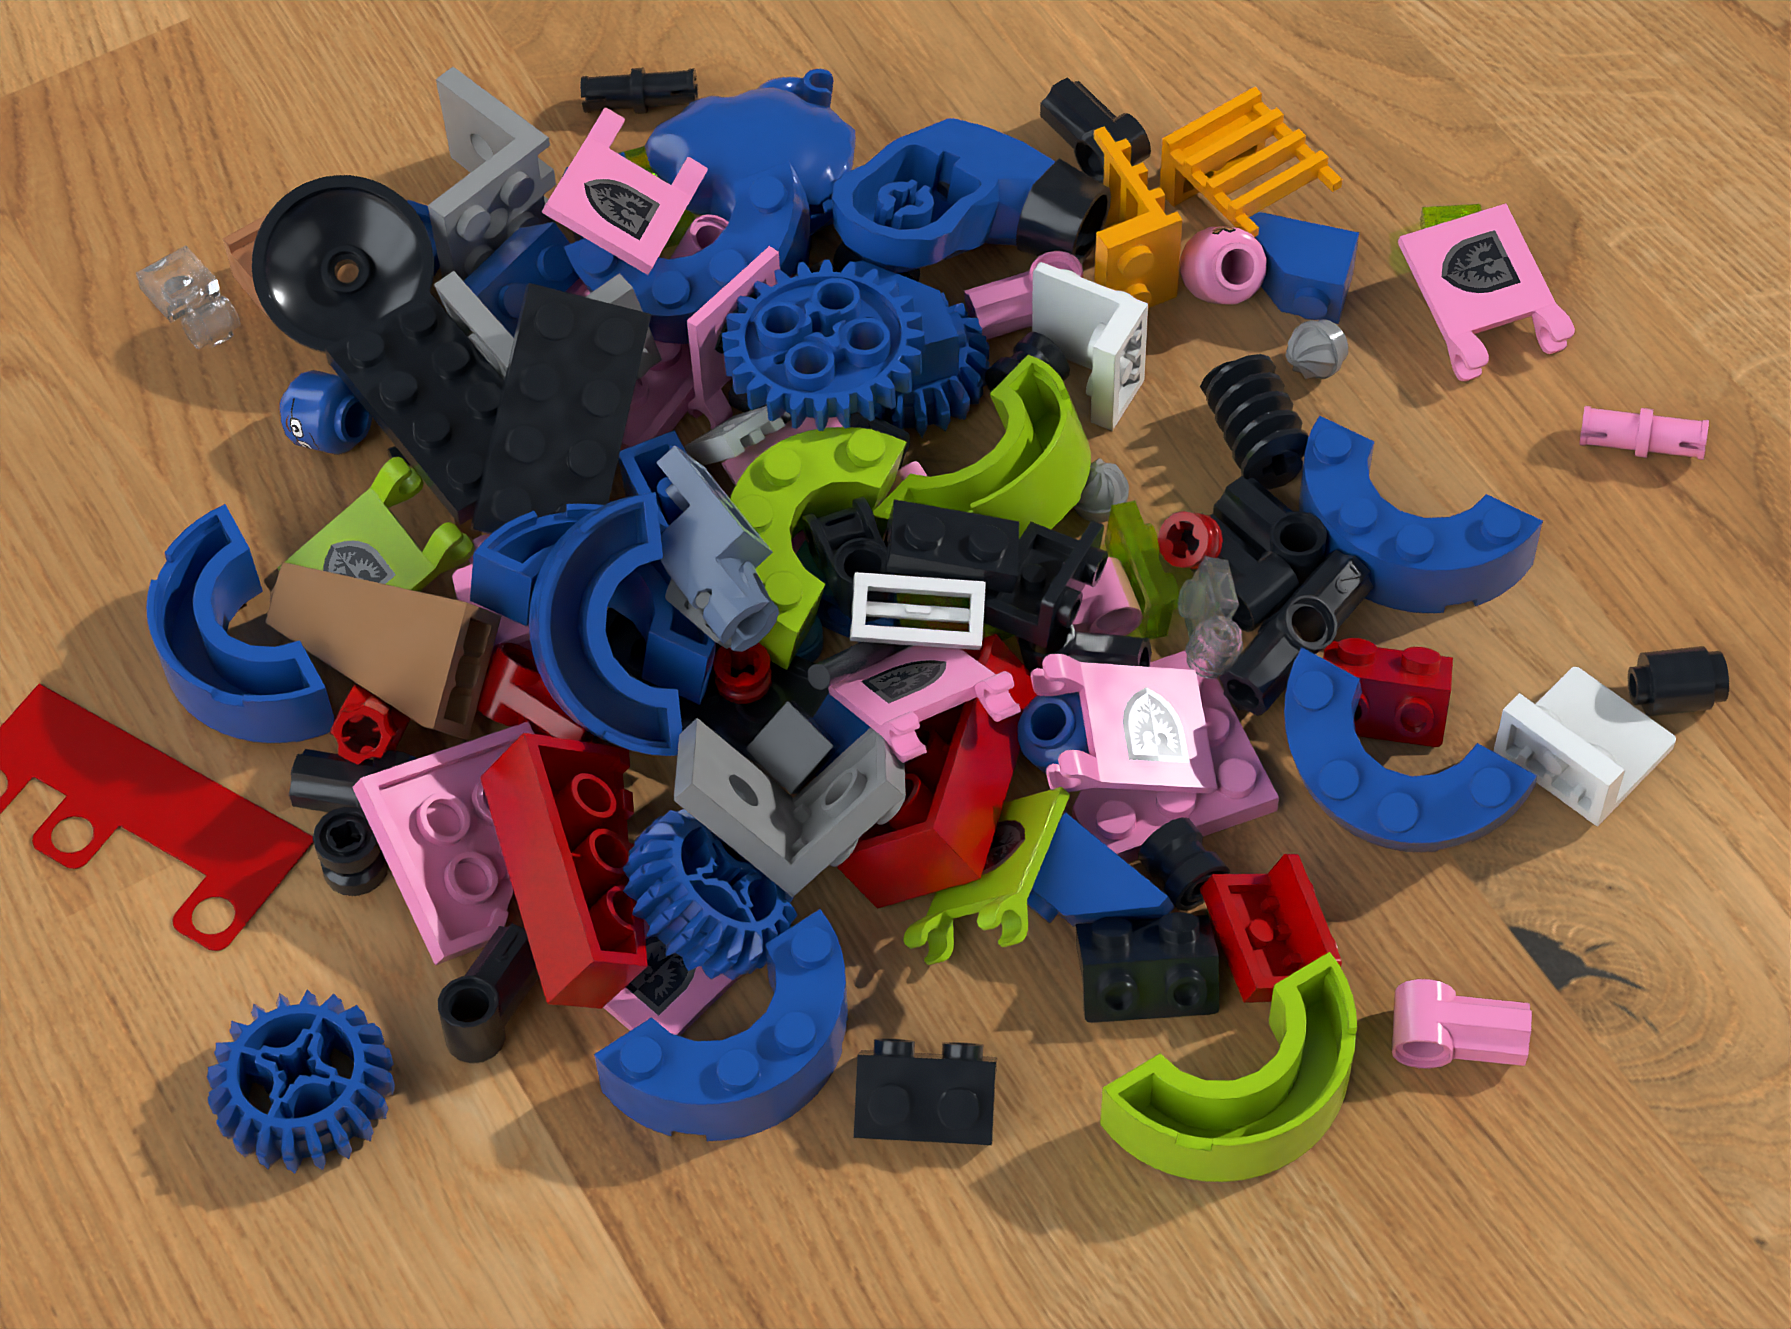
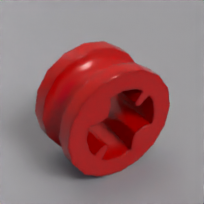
(1177, 551)
(746, 687)

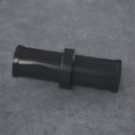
(639, 90)

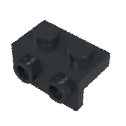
(952, 545)
(1048, 583)
(1148, 967)
(925, 1094)

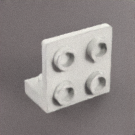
(1095, 330)
(1583, 743)

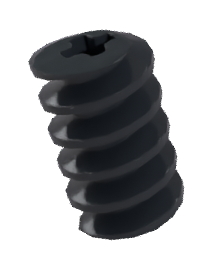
(1257, 419)

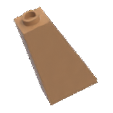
(396, 642)

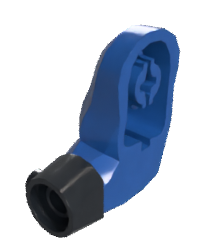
(962, 189)

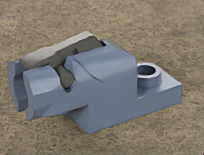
(714, 558)

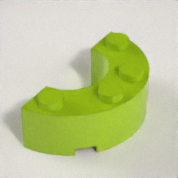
(1033, 469)
(801, 477)
(1250, 1122)

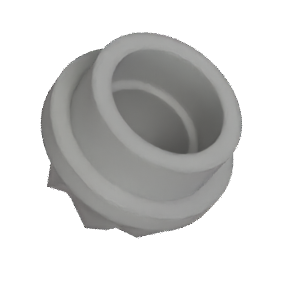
(1317, 349)
(1103, 488)

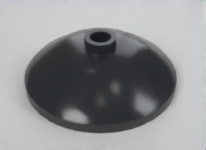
(317, 233)

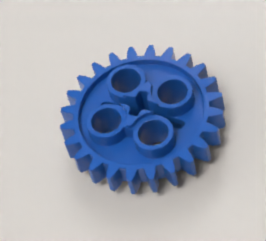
(823, 345)

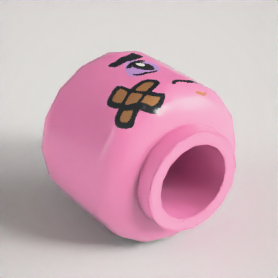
(1223, 265)

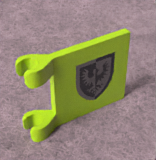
(374, 545)
(1006, 880)

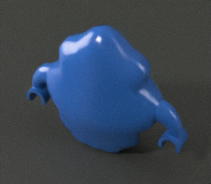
(753, 133)

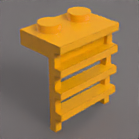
(1229, 151)
(1139, 241)

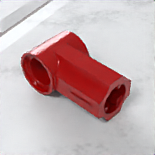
(517, 695)
(367, 726)

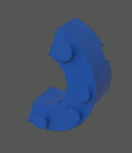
(766, 212)
(1411, 559)
(509, 565)
(570, 627)
(220, 680)
(1380, 803)
(751, 1077)

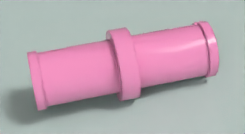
(1644, 432)

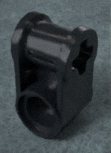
(845, 545)

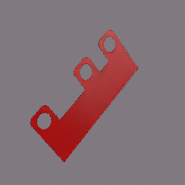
(134, 786)

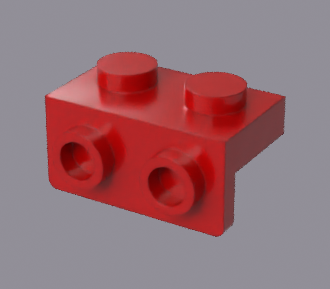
(1402, 691)
(1268, 925)

